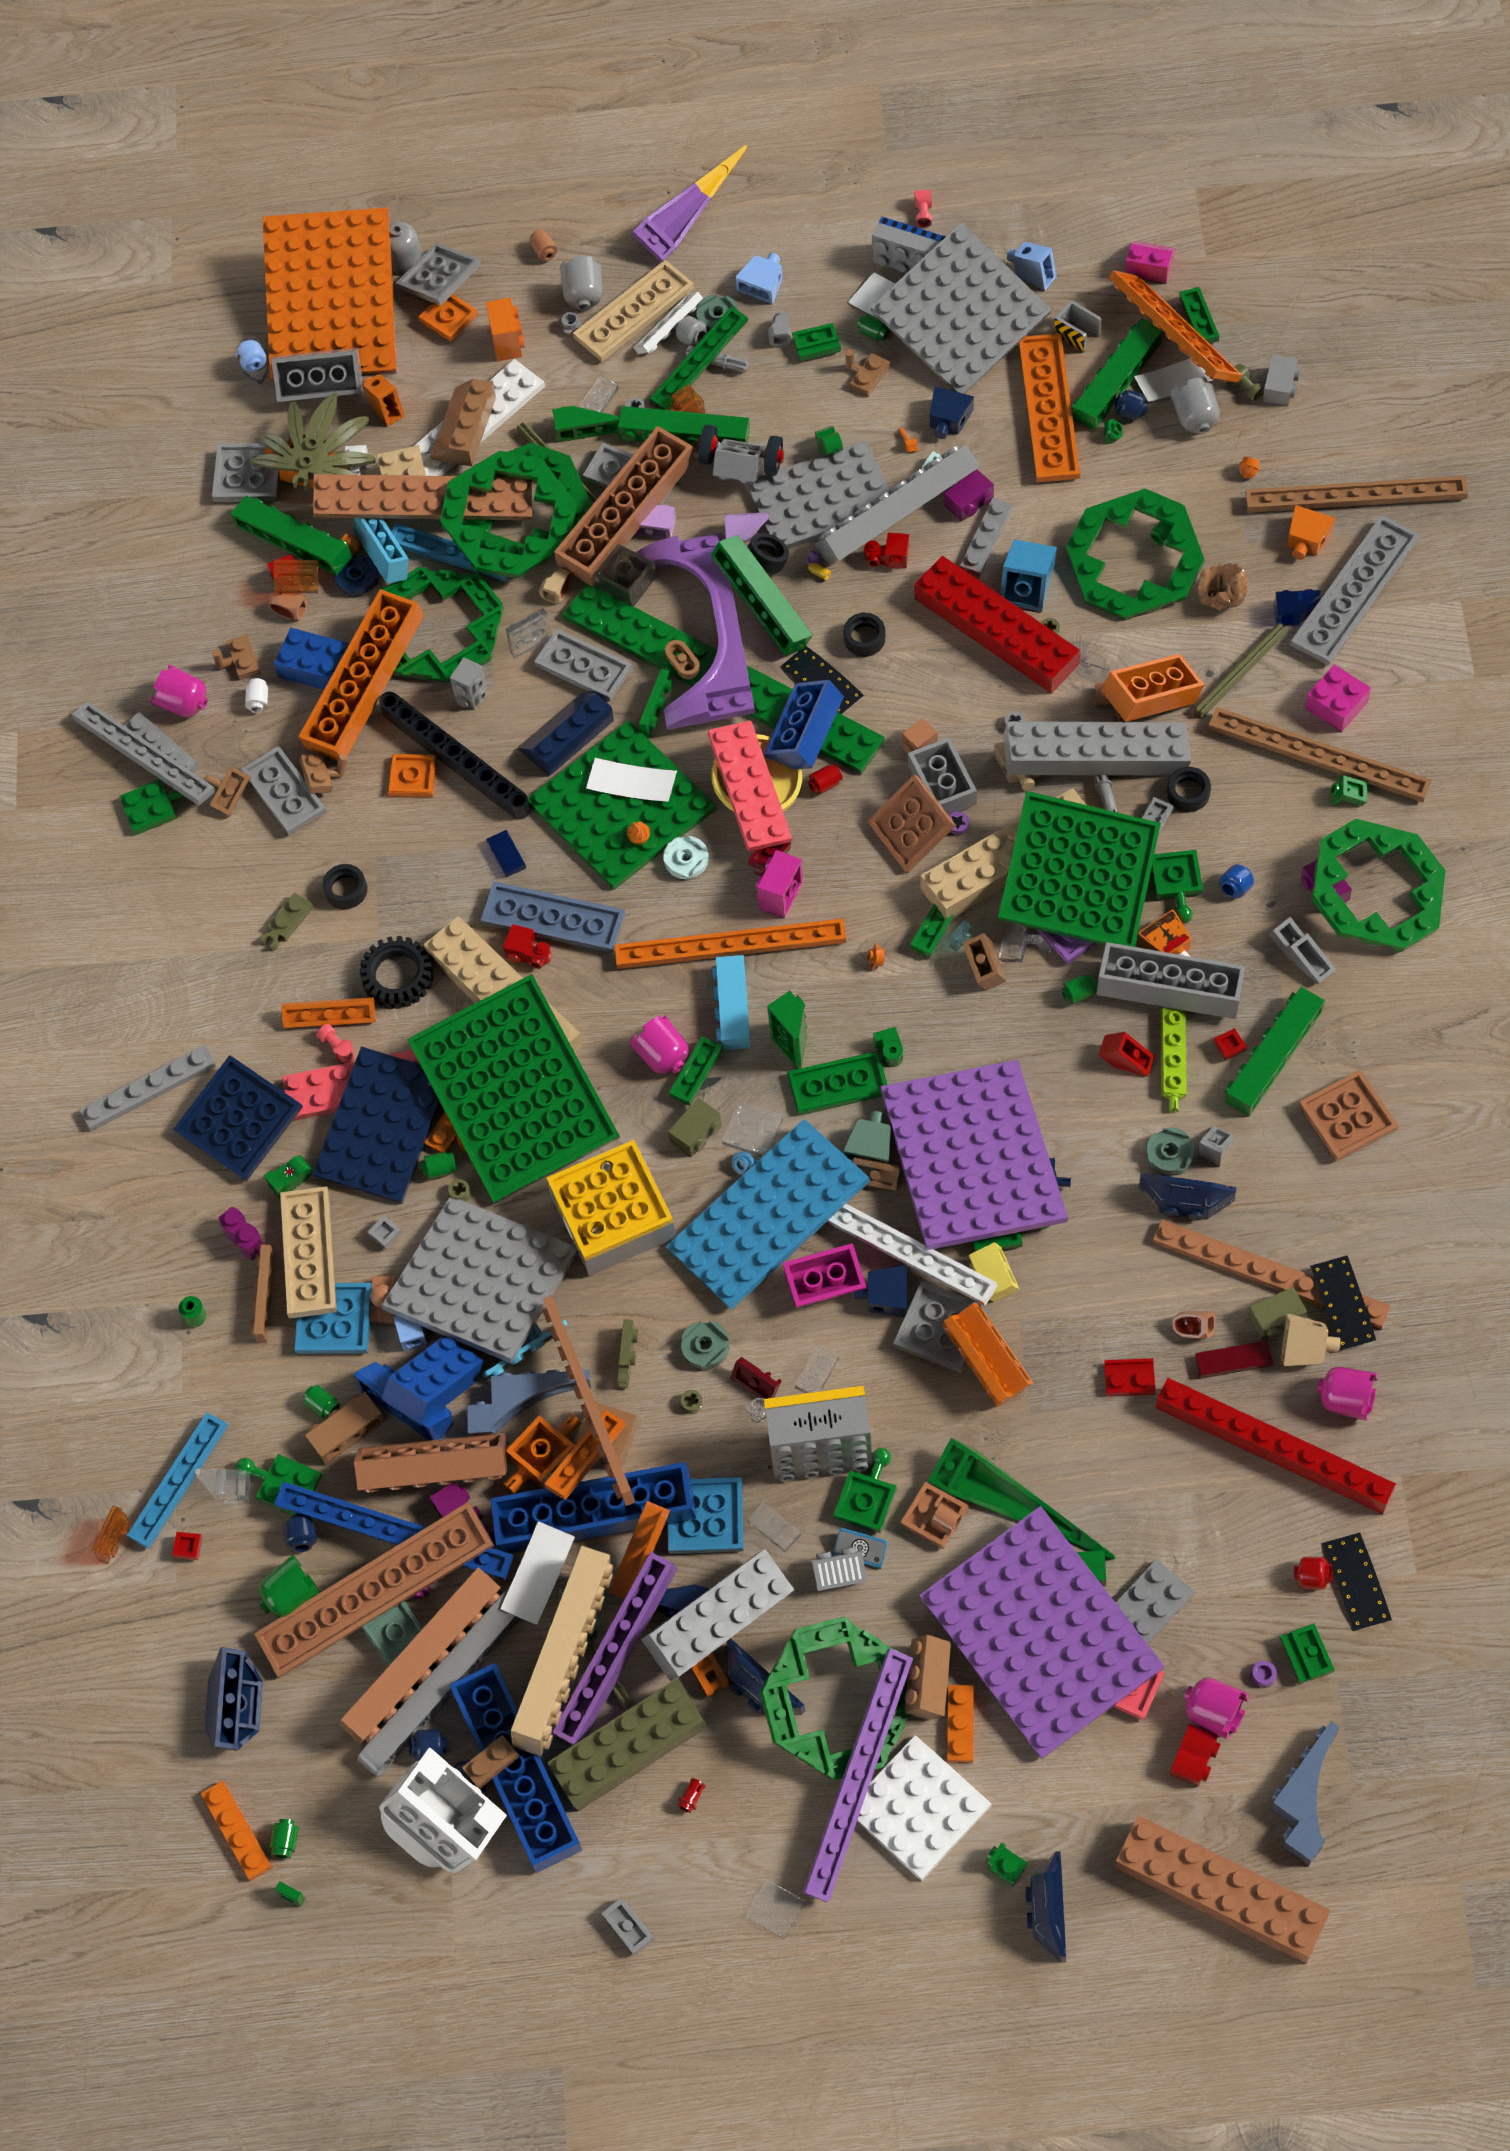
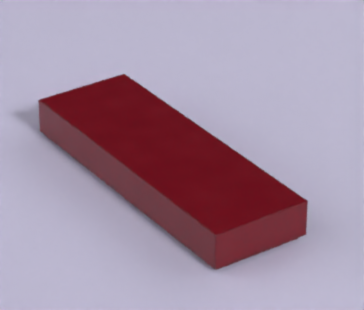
(1233, 1359)

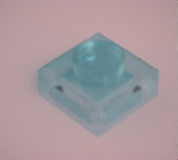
(960, 935)

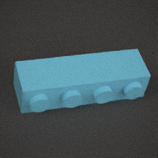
(382, 548)
(732, 1002)

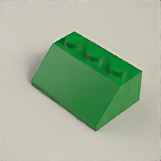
(788, 1026)

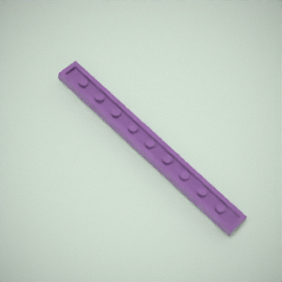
(857, 1776)

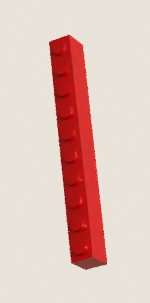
(1275, 1445)

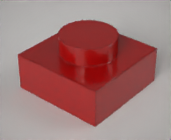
(1230, 1044)
(187, 1546)

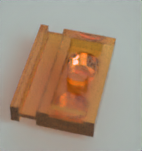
(295, 576)
(110, 1534)

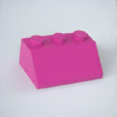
(824, 1275)

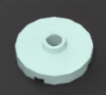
(686, 848)

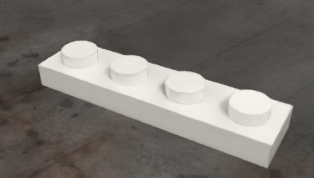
(663, 327)

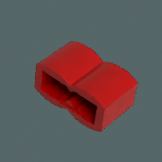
(1194, 1755)

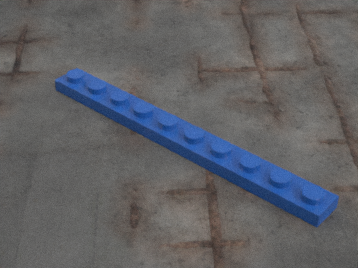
(374, 1524)

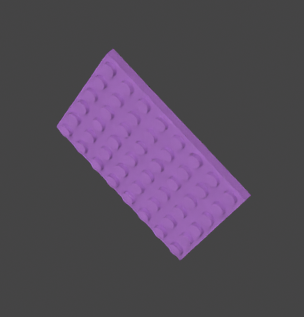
(973, 1154)
(1041, 1632)

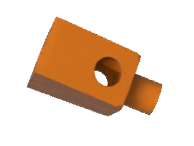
(379, 390)
(1309, 532)

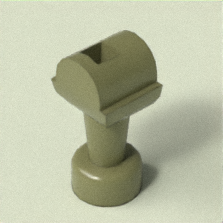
(1255, 391)

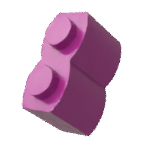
(241, 1232)

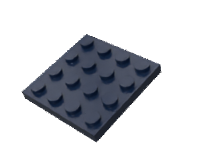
(238, 1117)

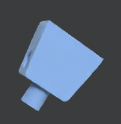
(1034, 264)
(761, 278)

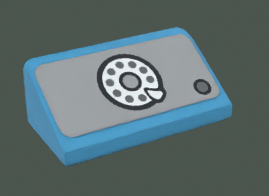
(872, 1548)

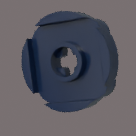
(364, 583)

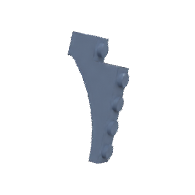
(513, 1395)
(1299, 1799)

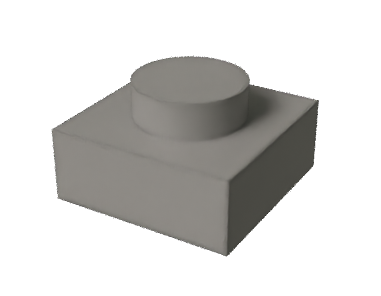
(384, 1232)

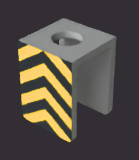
(1080, 316)

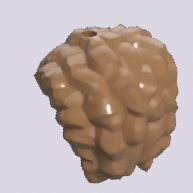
(1222, 586)

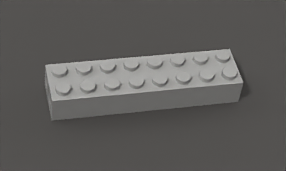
(893, 507)
(1095, 748)

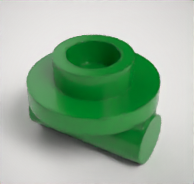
(1112, 431)

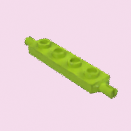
(1173, 1056)

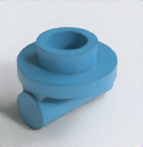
(742, 1162)

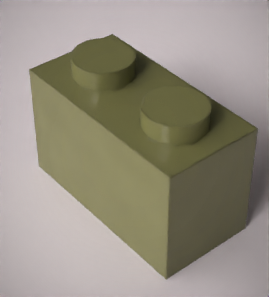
(695, 1127)
(1270, 1314)

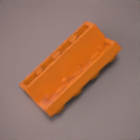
(987, 1354)

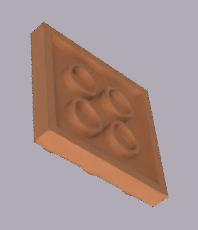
(911, 823)
(1348, 1115)

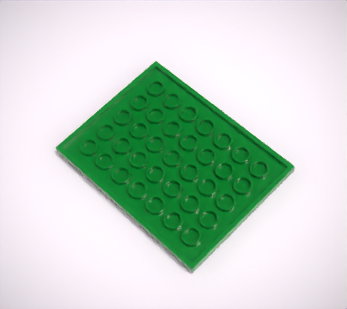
(513, 1088)

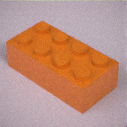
(1152, 687)

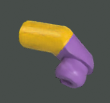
(814, 565)

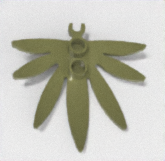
(310, 453)

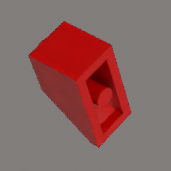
(1126, 1054)

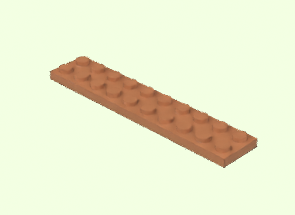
(415, 497)
(374, 1589)

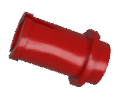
(691, 1795)

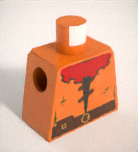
(1166, 935)

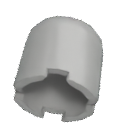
(404, 247)
(581, 282)
(1196, 405)

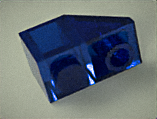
(1294, 606)

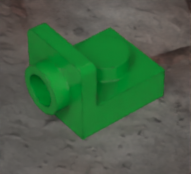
(1349, 790)
(1005, 1864)

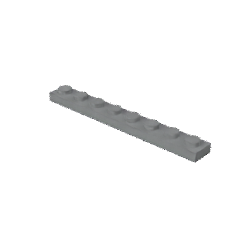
(143, 753)

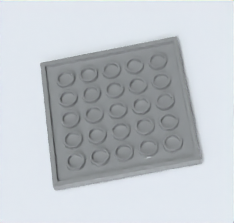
(960, 309)
(480, 1279)

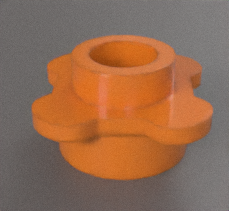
(876, 956)

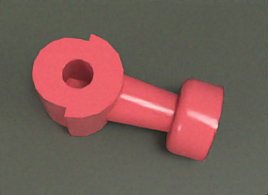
(923, 202)
(342, 1049)

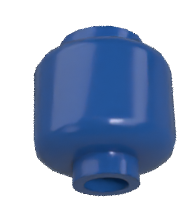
(1236, 881)

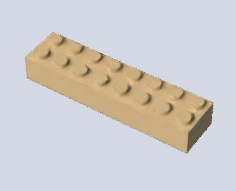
(975, 871)
(478, 968)
(561, 1652)

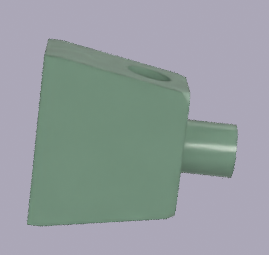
(870, 1139)

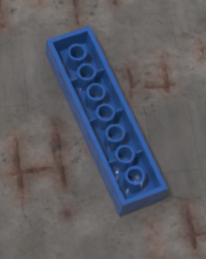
(592, 1507)
(523, 1783)

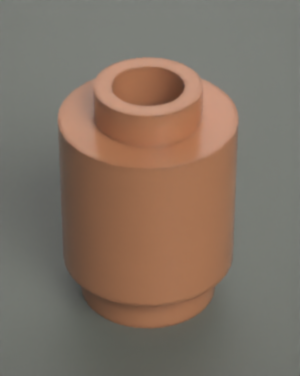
(543, 245)

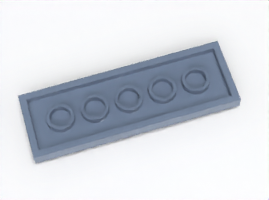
(553, 916)

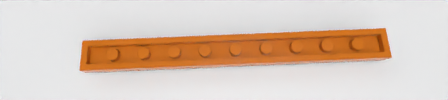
(730, 943)

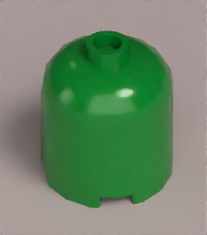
(286, 1588)

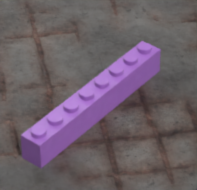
(615, 1649)

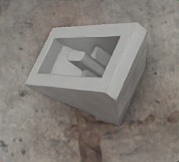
(1215, 1145)

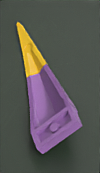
(669, 224)

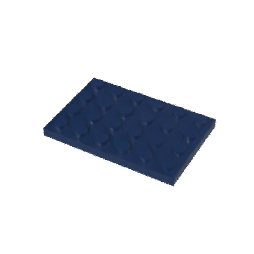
(379, 1126)

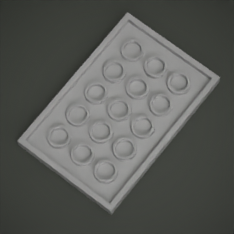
(818, 493)

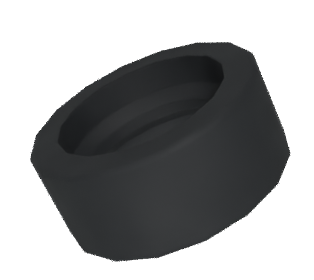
(772, 545)
(860, 648)
(1188, 804)
(341, 871)

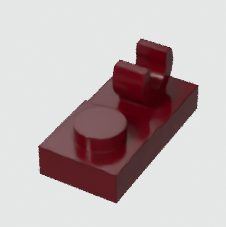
(760, 857)
(754, 1379)

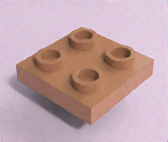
(934, 1515)

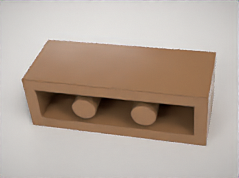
(344, 1427)
(927, 1677)

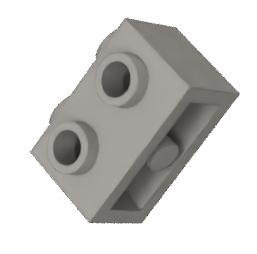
(469, 684)

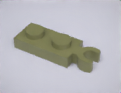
(287, 920)
(627, 1355)

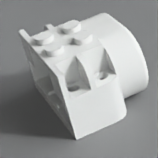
(439, 1815)

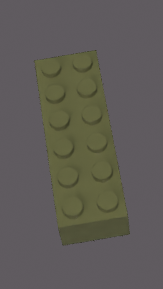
(627, 1744)

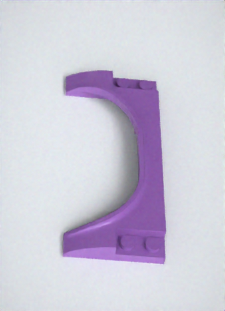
(726, 686)

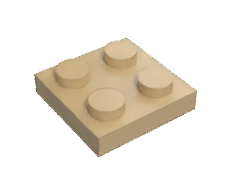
(402, 462)

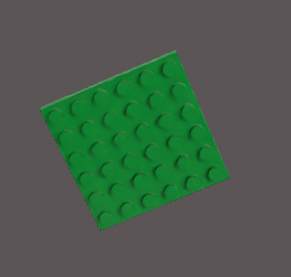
(598, 821)
(1079, 871)

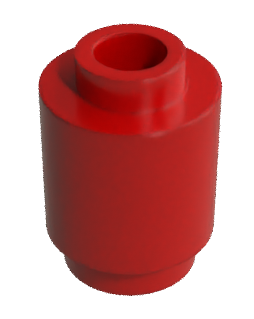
(825, 779)

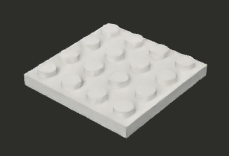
(920, 1808)

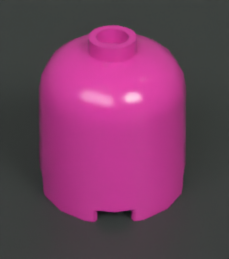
(179, 692)
(661, 1046)
(1348, 1392)
(1215, 1706)

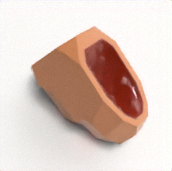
(288, 605)
(1194, 1324)

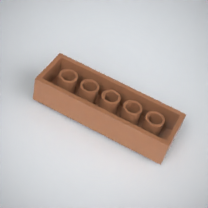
(431, 1462)

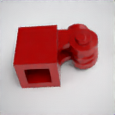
(892, 554)
(520, 947)

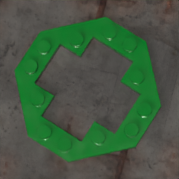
(561, 466)
(481, 478)
(1119, 512)
(483, 630)
(1383, 841)
(792, 1668)

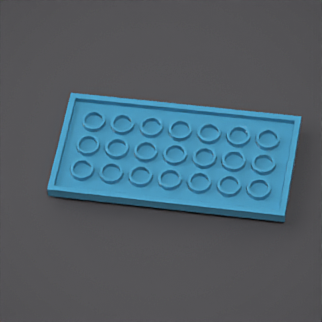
(767, 1214)

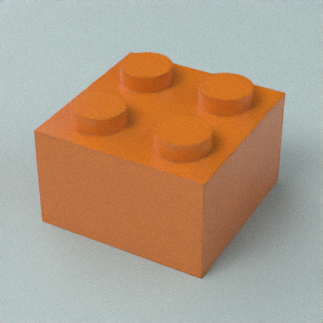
(505, 329)

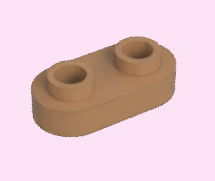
(684, 660)

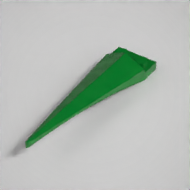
(978, 1480)

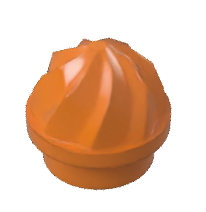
(1249, 467)
(353, 542)
(638, 833)

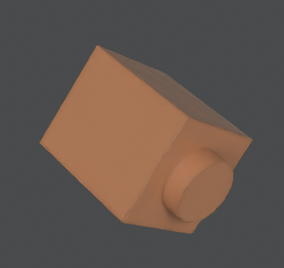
(919, 736)

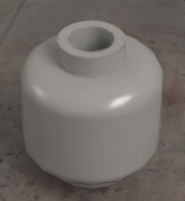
(690, 331)

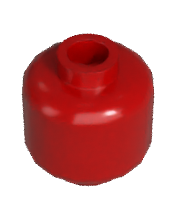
(1313, 1573)

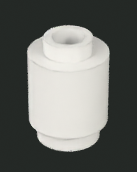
(256, 695)

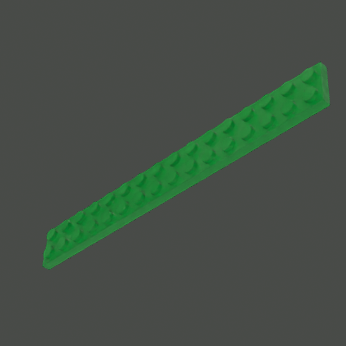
(647, 638)

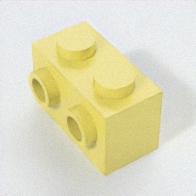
(993, 1264)

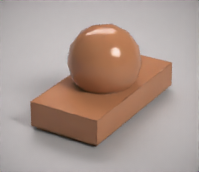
(380, 1289)

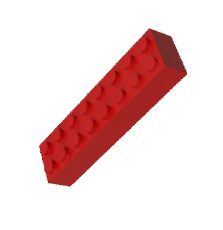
(997, 624)

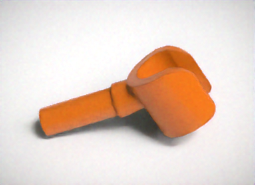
(910, 444)

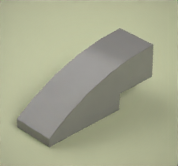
(1302, 950)

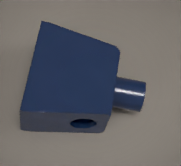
(949, 411)
(886, 1291)

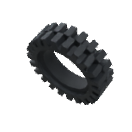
(396, 948)

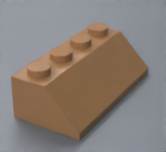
(465, 422)

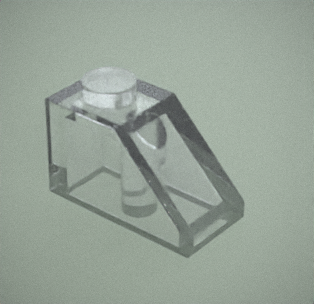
(226, 1484)

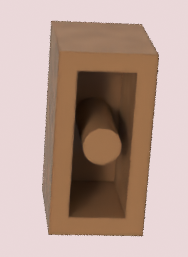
(984, 961)

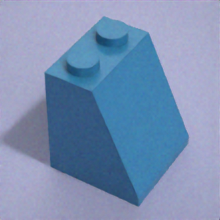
(1028, 574)

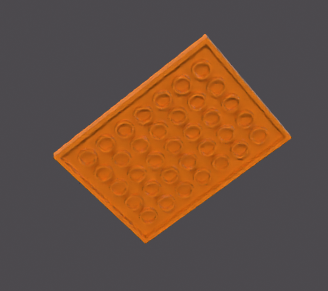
(331, 285)

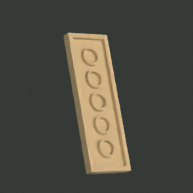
(633, 310)
(308, 1252)

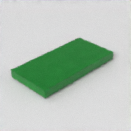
(837, 1083)

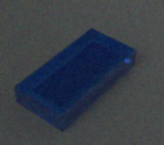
(506, 853)

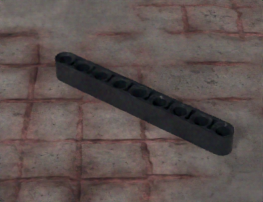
(458, 763)

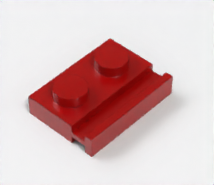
(1129, 1377)

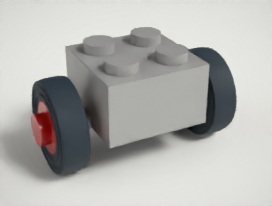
(737, 458)

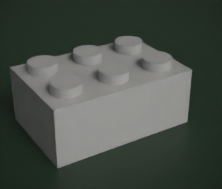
(944, 775)

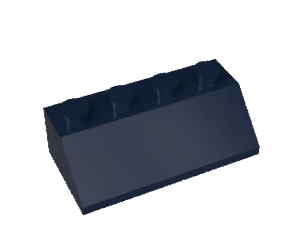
(568, 732)

